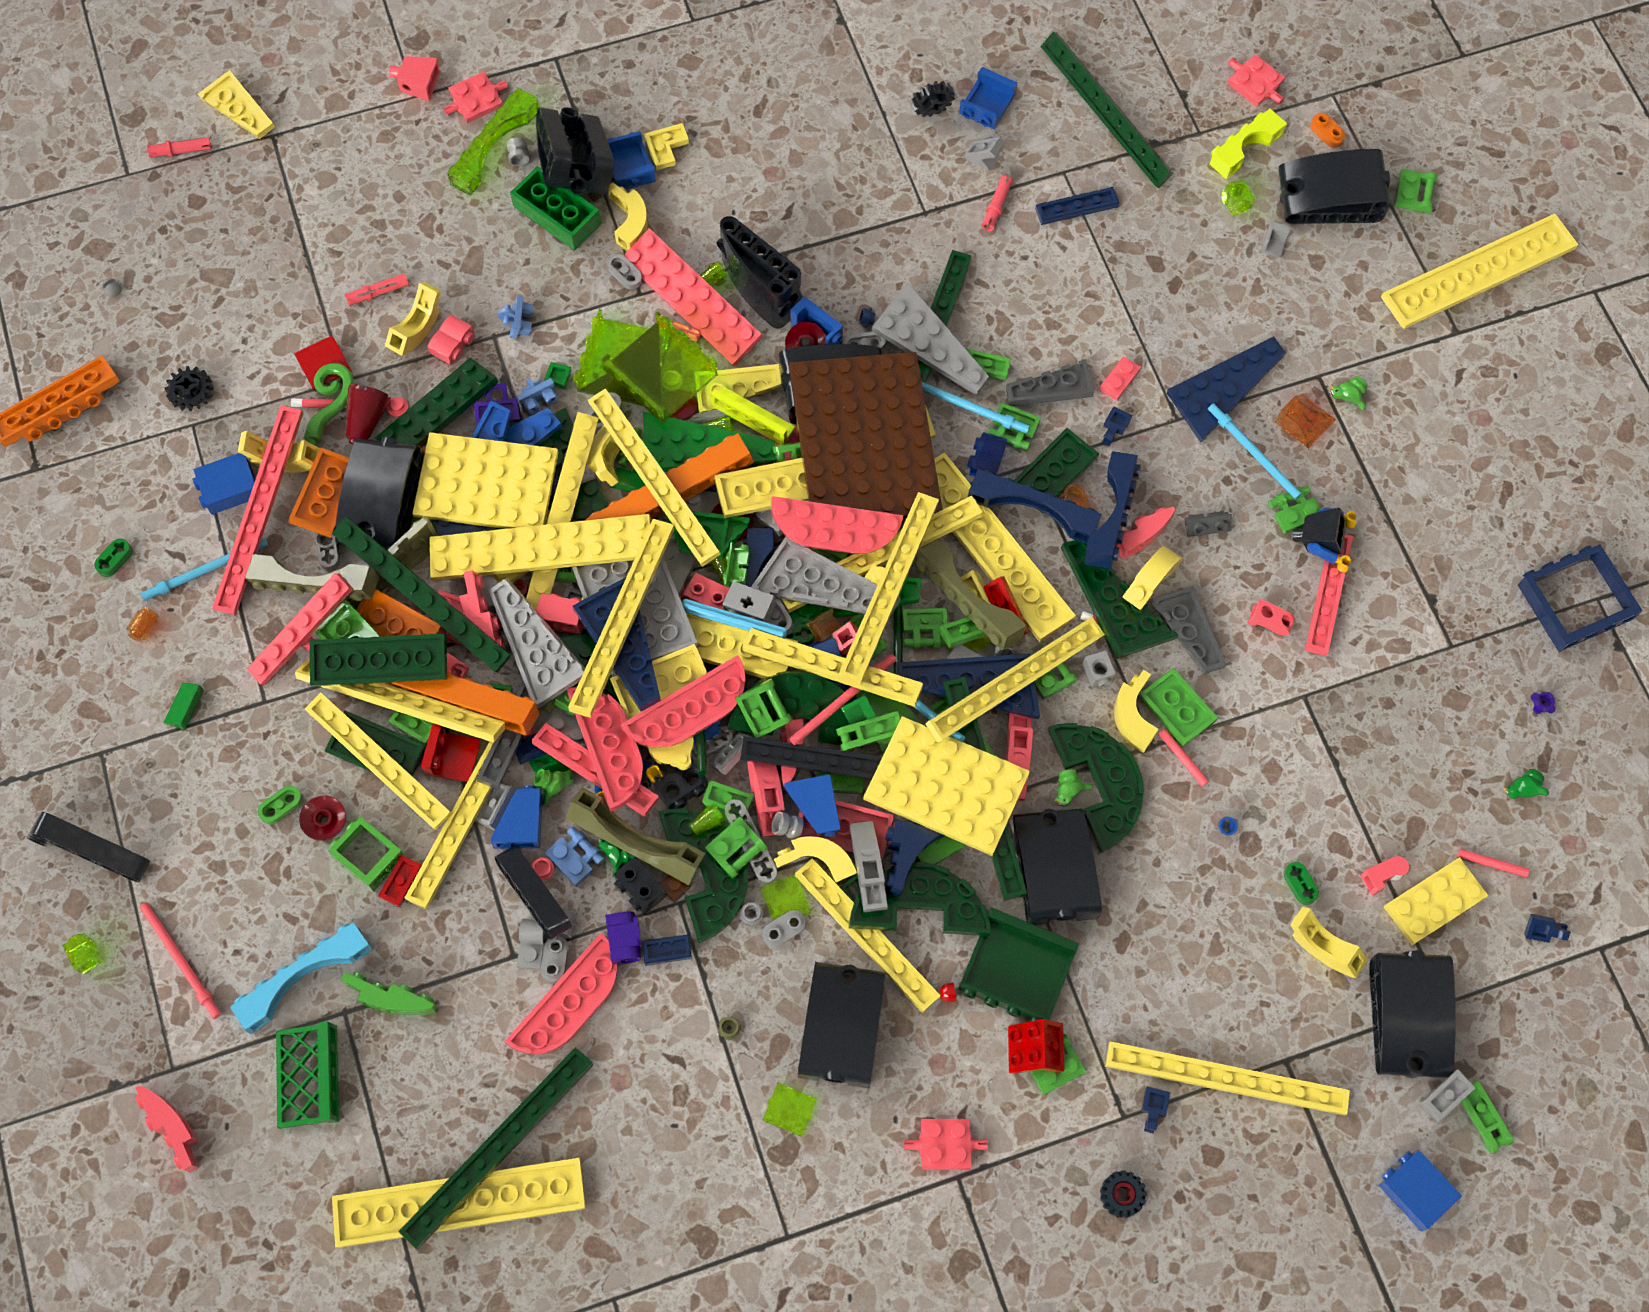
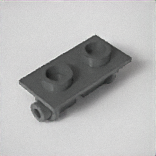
(1214, 523)

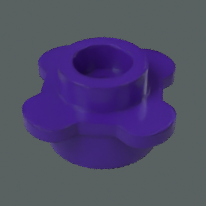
(1549, 701)

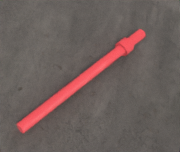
(838, 703)
(203, 996)

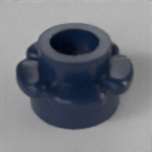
(867, 317)

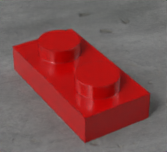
(399, 881)

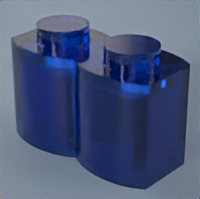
(988, 453)

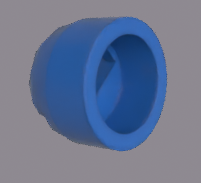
(1232, 826)

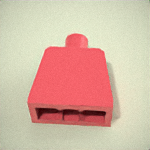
(416, 76)

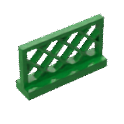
(327, 1075)

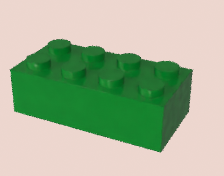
(556, 209)

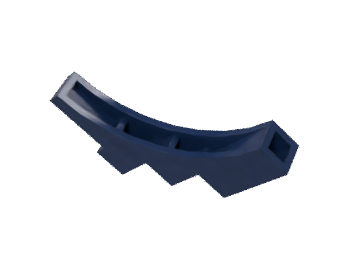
(907, 843)

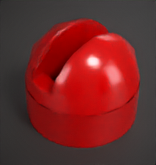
(948, 992)

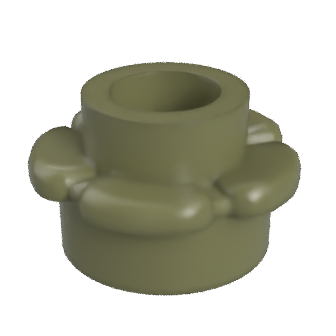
(729, 1021)

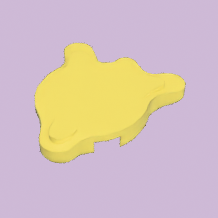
(677, 755)

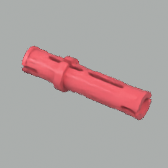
(179, 147)
(994, 210)
(352, 297)

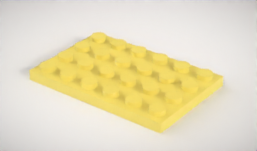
(485, 482)
(947, 786)

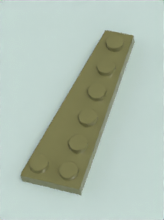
(409, 549)

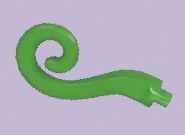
(316, 425)

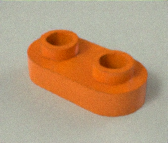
(1326, 129)

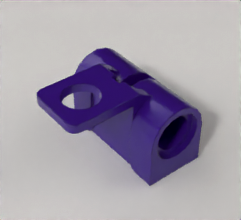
(511, 404)
(623, 937)

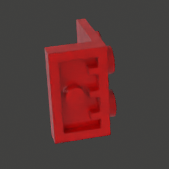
(449, 755)
(1036, 1046)

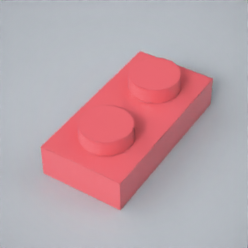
(1120, 378)

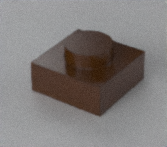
(674, 888)

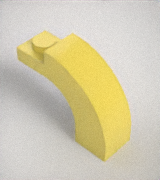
(636, 222)
(419, 322)
(602, 456)
(300, 458)
(1151, 576)
(1130, 724)
(831, 853)
(1325, 946)

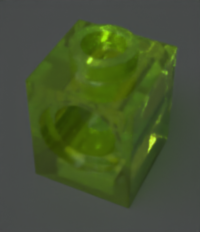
(1238, 204)
(82, 953)

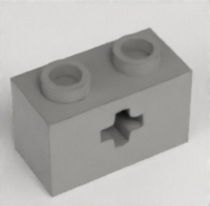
(742, 596)

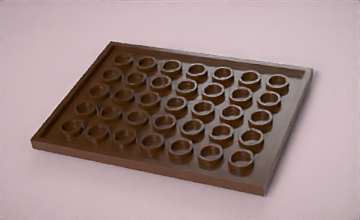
(864, 432)

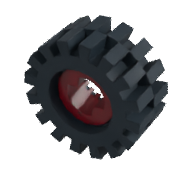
(1110, 1195)

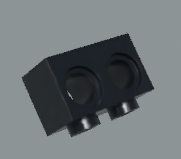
(677, 781)

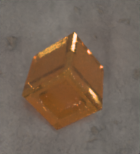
(823, 624)

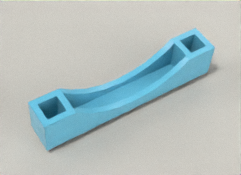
(259, 1005)

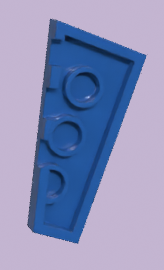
(493, 423)
(533, 429)

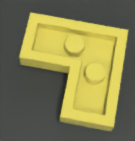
(662, 141)

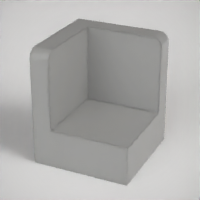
(1275, 239)

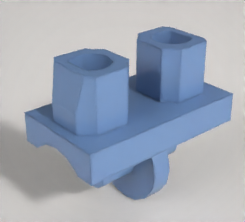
(514, 316)
(535, 393)

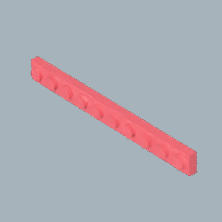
(258, 509)

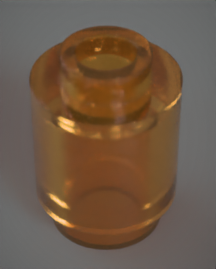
(142, 624)

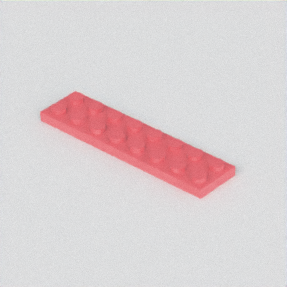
(693, 297)

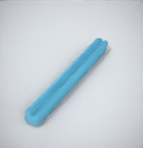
(731, 619)

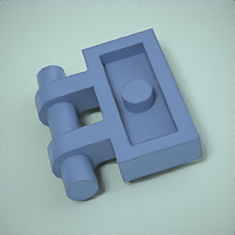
(569, 861)

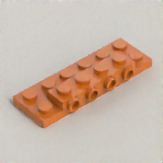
(57, 402)

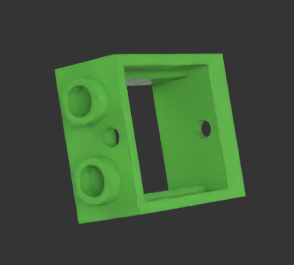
(381, 869)

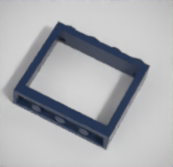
(1547, 616)

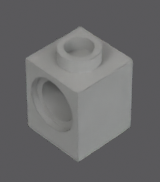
(1102, 661)

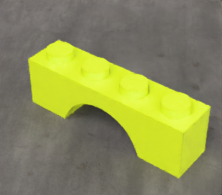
(1263, 130)

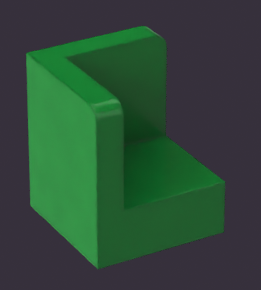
(858, 710)

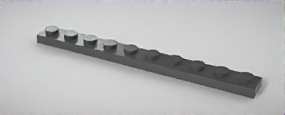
(507, 743)

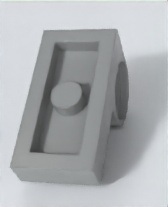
(531, 945)
(1447, 1095)

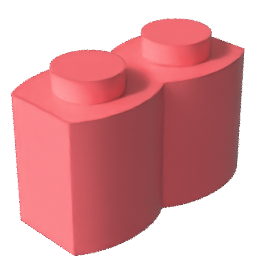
(451, 339)

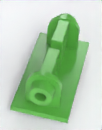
(736, 558)

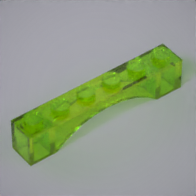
(515, 113)

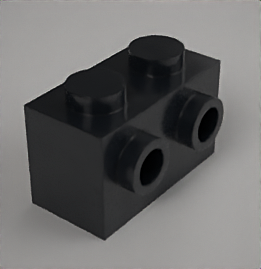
(639, 886)

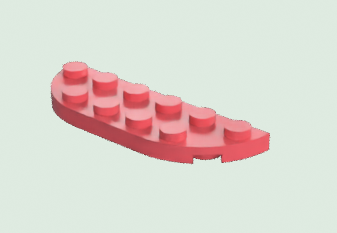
(834, 526)
(689, 708)
(611, 751)
(568, 1002)

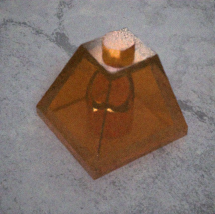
(1304, 420)

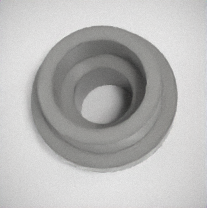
(751, 906)

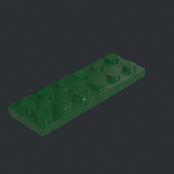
(441, 404)
(378, 659)

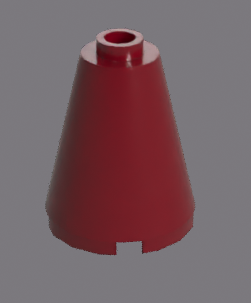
(364, 411)

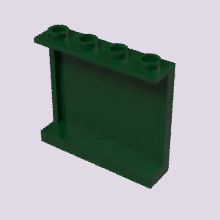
(1018, 967)

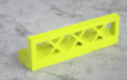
(752, 415)

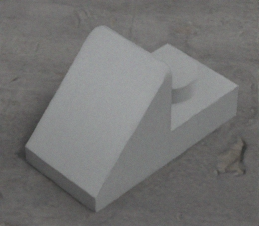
(985, 152)

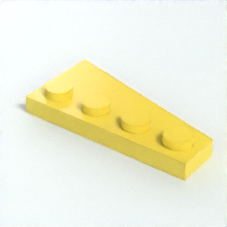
(234, 101)
(742, 381)

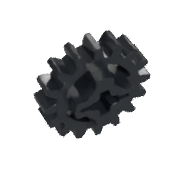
(933, 98)
(190, 389)

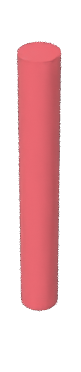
(1183, 757)
(1494, 863)

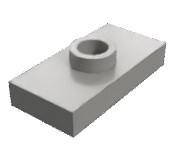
(729, 755)

